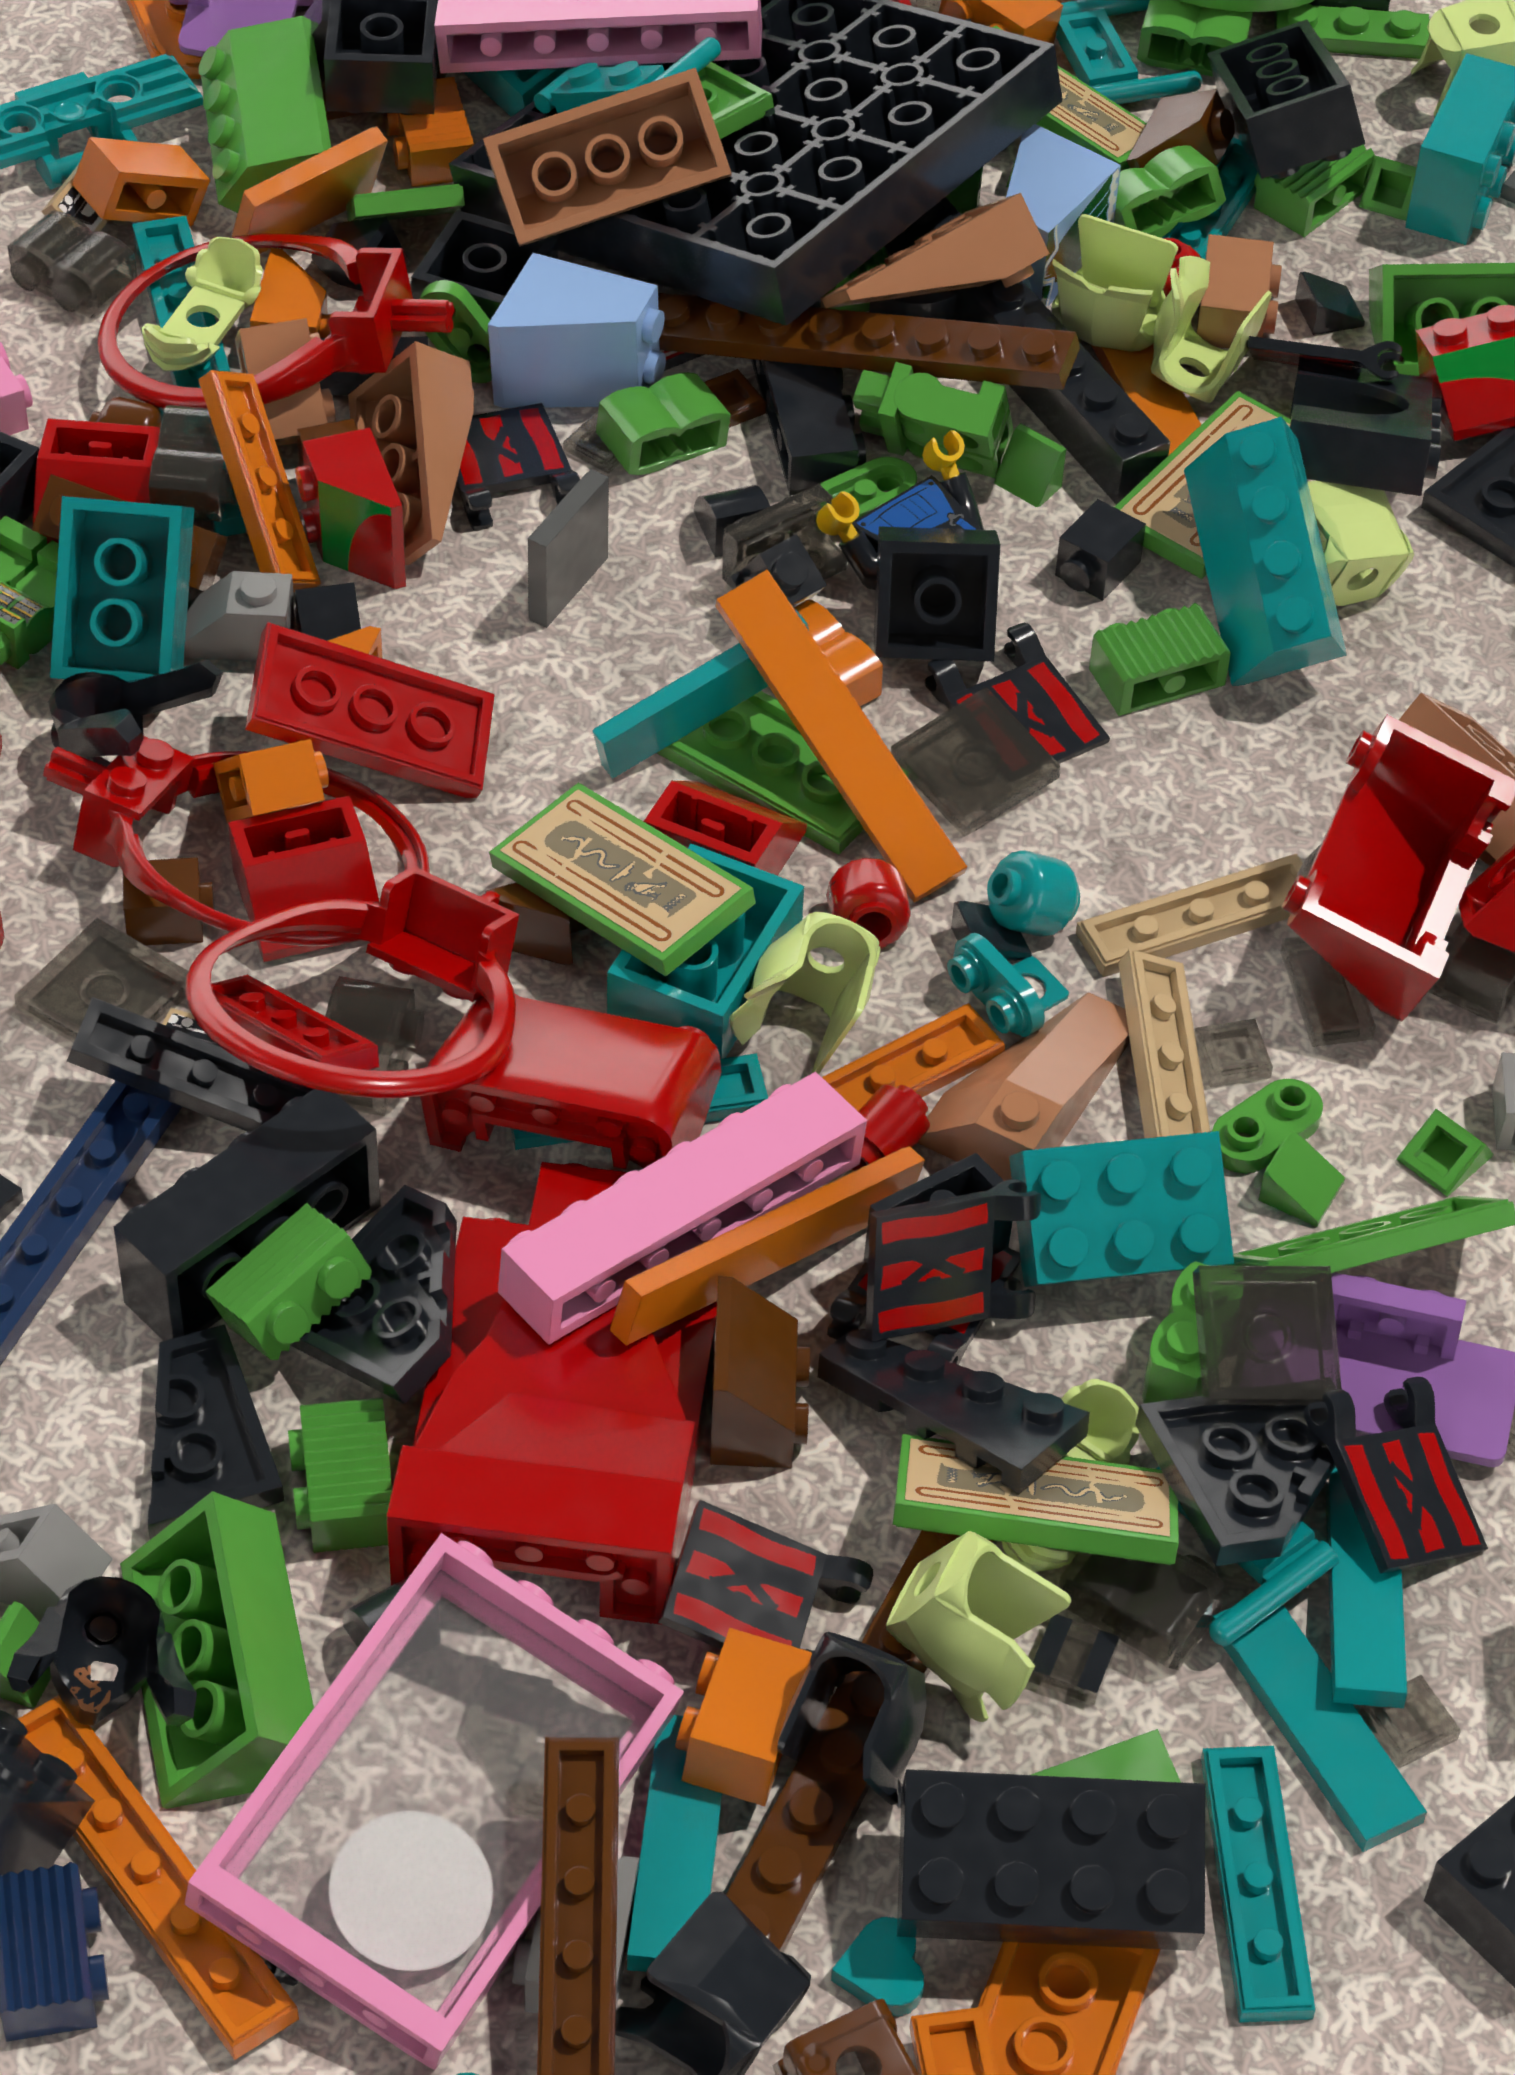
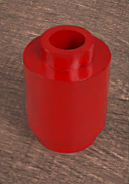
(894, 1122)

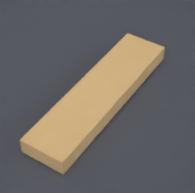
(1191, 915)
(1163, 1046)

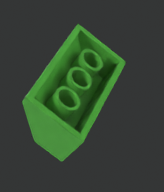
(262, 104)
(1423, 294)
(238, 1642)

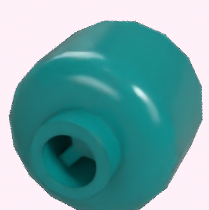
(1033, 893)

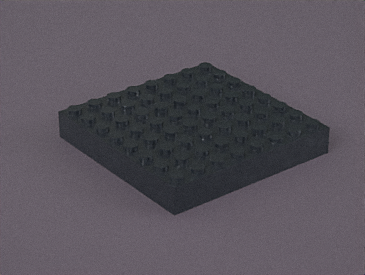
(865, 135)

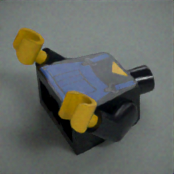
(924, 505)

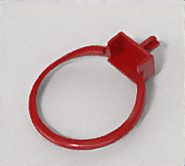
(358, 339)
(153, 781)
(421, 931)

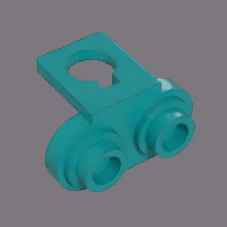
(1001, 987)

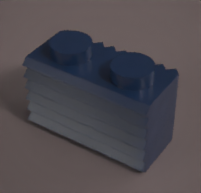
(45, 1953)

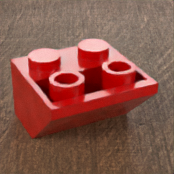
(98, 456)
(726, 825)
(300, 859)

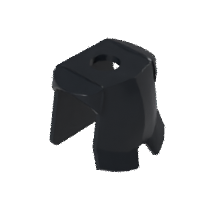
(895, 1727)
(715, 1993)

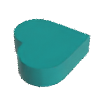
(882, 1968)

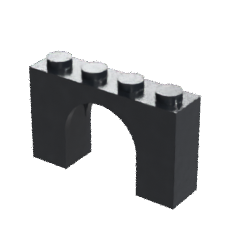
(1366, 427)

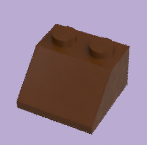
(756, 1381)

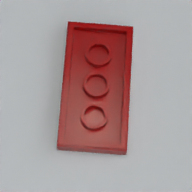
(370, 711)

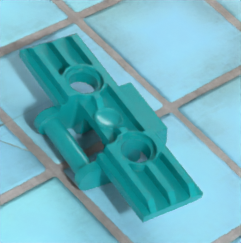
(78, 102)

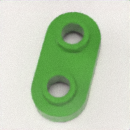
(468, 329)
(872, 478)
(1268, 1122)

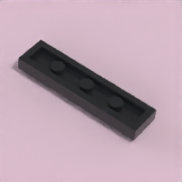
(178, 1067)

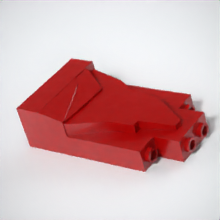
(559, 1450)

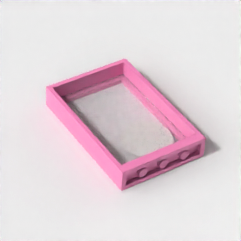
(407, 1811)

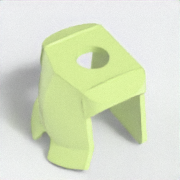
(1473, 28)
(1117, 288)
(1179, 344)
(1358, 535)
(792, 969)
(964, 1615)

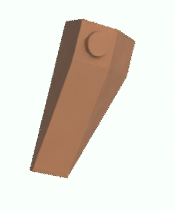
(964, 253)
(421, 428)
(1031, 1089)

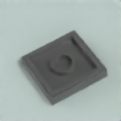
(568, 548)

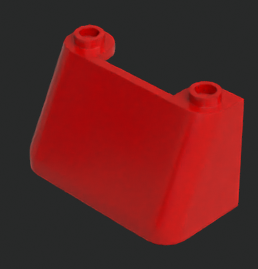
(1397, 862)
(580, 1081)

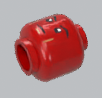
(872, 897)

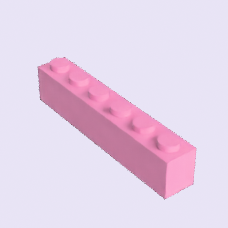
(578, 32)
(691, 1195)

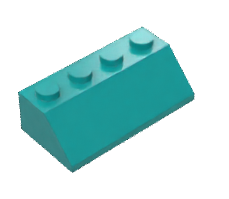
(1263, 553)

